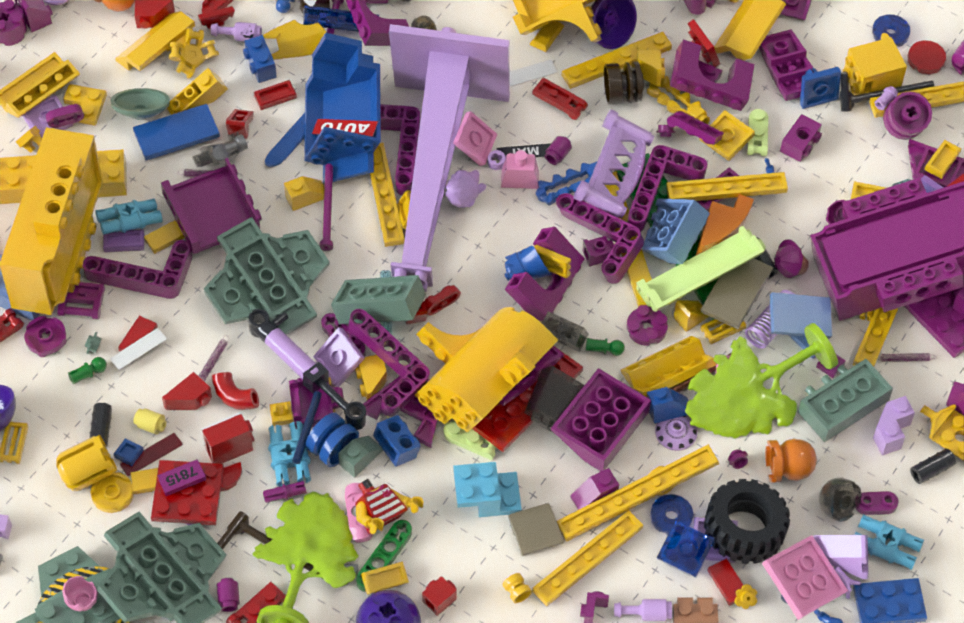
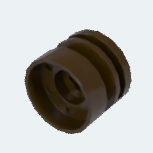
(625, 82)

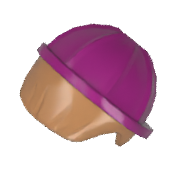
(790, 260)

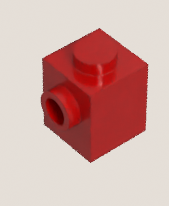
(439, 595)

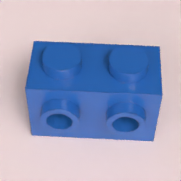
(260, 59)

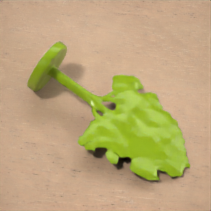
(735, 397)
(312, 534)

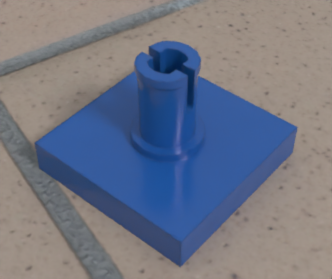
(820, 87)

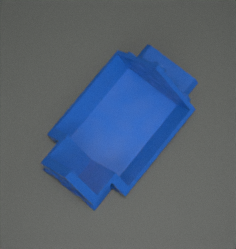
(342, 88)

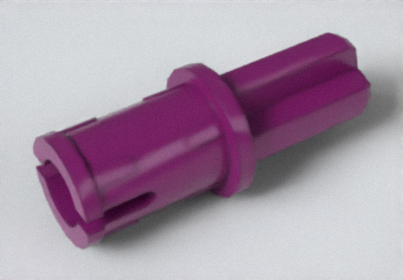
(284, 492)

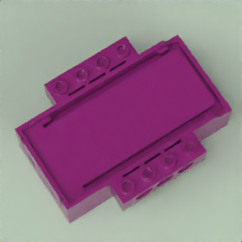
(893, 248)

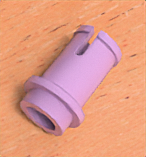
(889, 94)

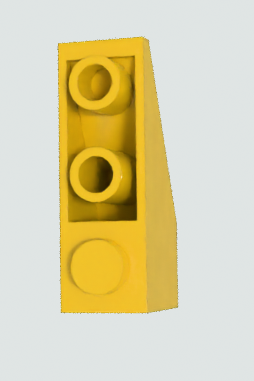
(201, 91)

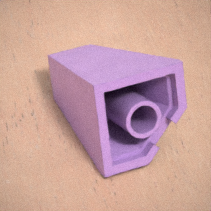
(847, 552)

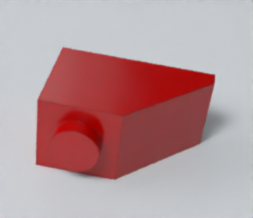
(151, 12)
(188, 394)

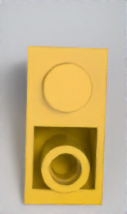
(651, 65)
(372, 375)

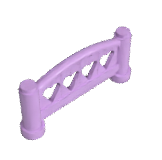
(595, 191)

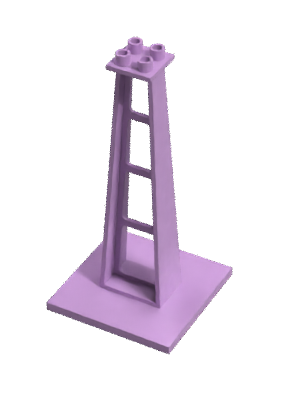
(448, 71)

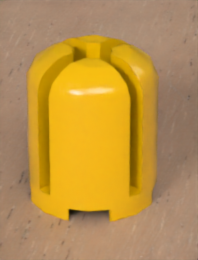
(85, 464)

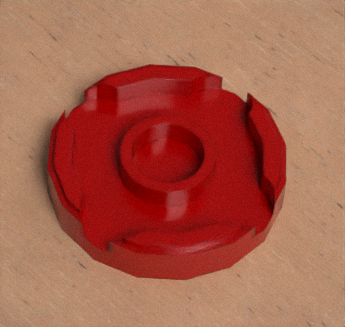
(926, 57)

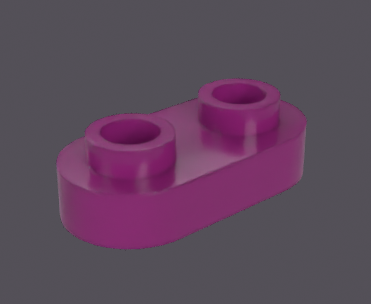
(877, 503)

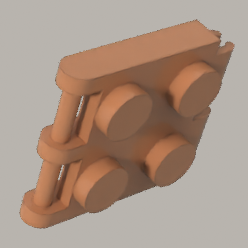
(701, 612)

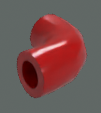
(232, 395)

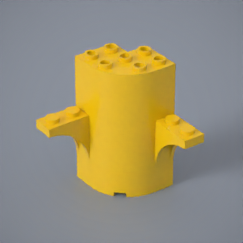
(539, 13)
(481, 365)

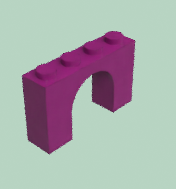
(372, 28)
(688, 78)
(529, 293)

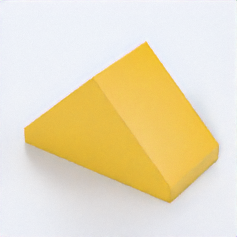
(688, 313)

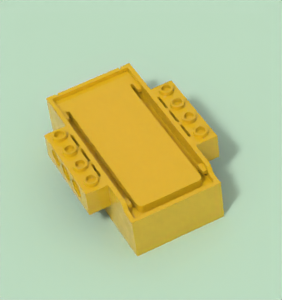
(53, 222)

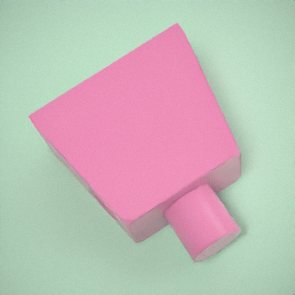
(520, 171)

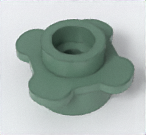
(93, 343)

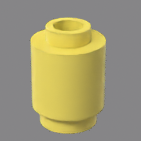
(150, 421)

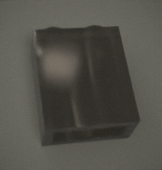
(551, 396)

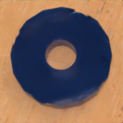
(895, 23)
(670, 503)

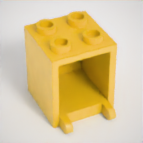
(874, 66)

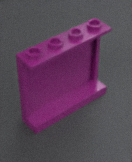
(209, 205)

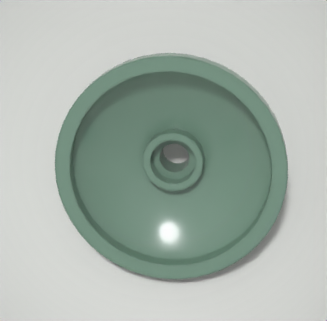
(140, 103)

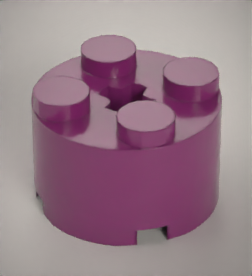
(11, 23)

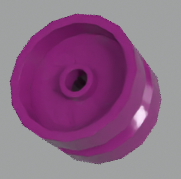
(907, 115)

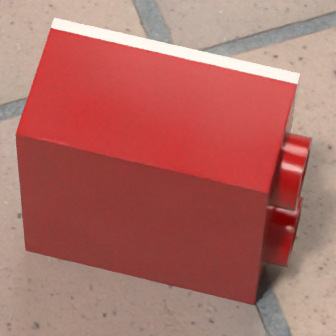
(228, 438)

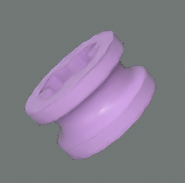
(500, 156)

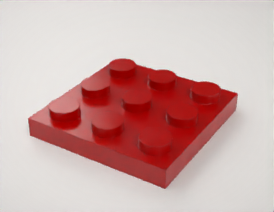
(192, 504)

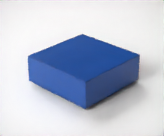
(128, 452)

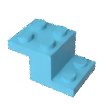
(483, 487)

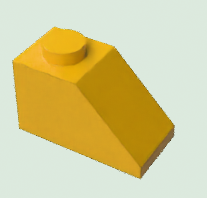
(303, 192)

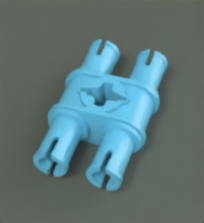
(128, 216)
(280, 458)
(897, 538)

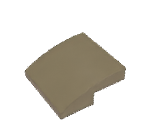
(535, 529)

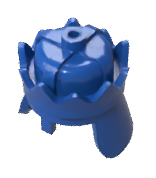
(526, 261)

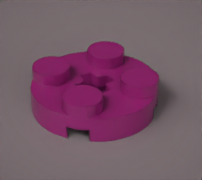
(642, 315)
(47, 346)

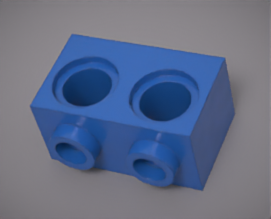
(396, 440)

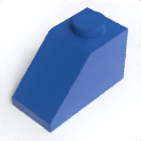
(666, 404)

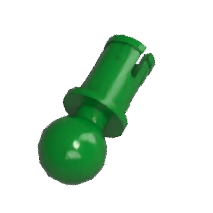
(616, 347)
(97, 365)

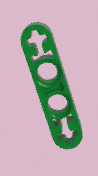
(386, 556)

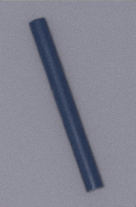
(307, 427)

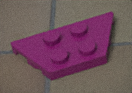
(921, 154)

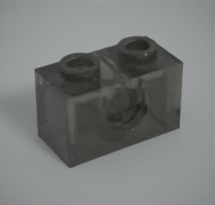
(565, 331)

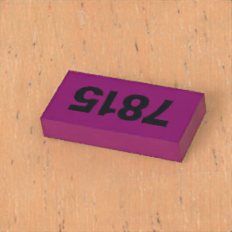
(181, 477)

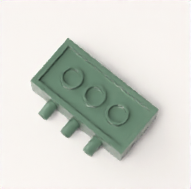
(382, 298)
(844, 399)

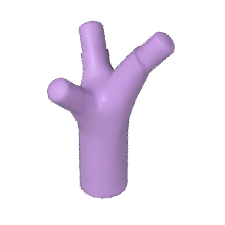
(846, 580)

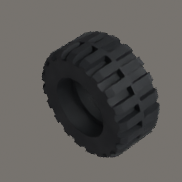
(754, 499)

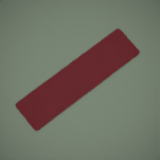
(153, 453)

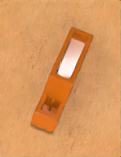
(723, 222)

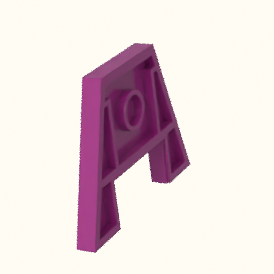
(426, 430)

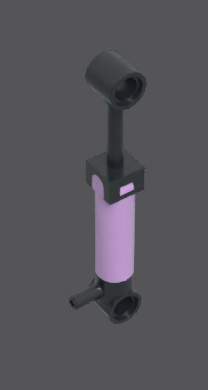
(313, 374)

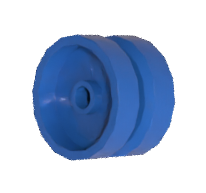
(329, 438)

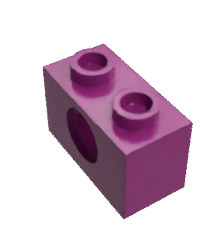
(801, 137)

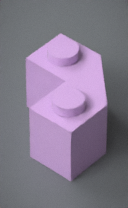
(888, 432)

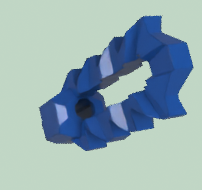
(558, 180)

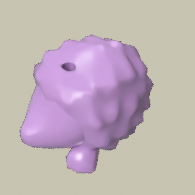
(464, 188)

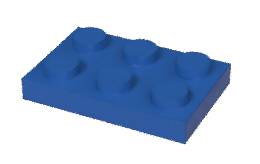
(890, 601)

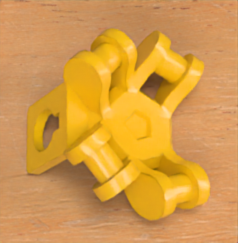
(191, 54)

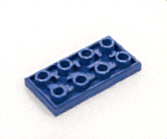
(176, 132)

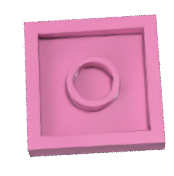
(475, 138)

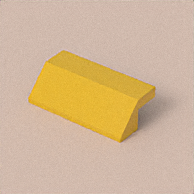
(749, 27)
(155, 41)
(37, 84)
(668, 366)

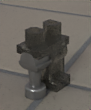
(214, 153)

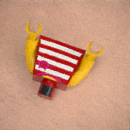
(382, 506)

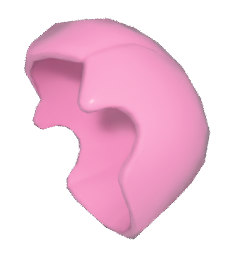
(79, 594)

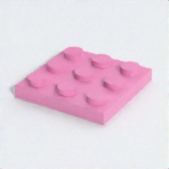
(805, 577)

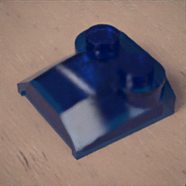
(685, 549)

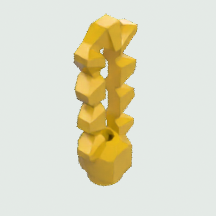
(693, 109)

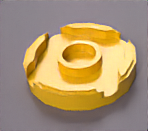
(109, 498)

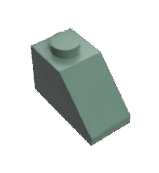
(358, 454)

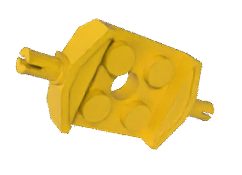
(945, 426)

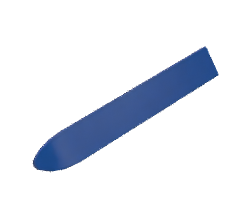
(287, 144)

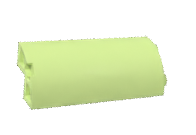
(700, 269)

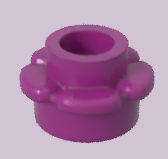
(665, 130)
(738, 459)

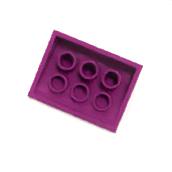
(601, 419)

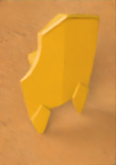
(295, 39)

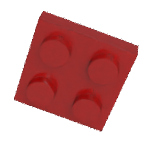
(707, 48)

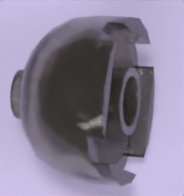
(839, 498)

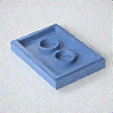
(794, 312)

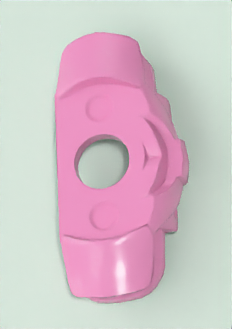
(358, 531)

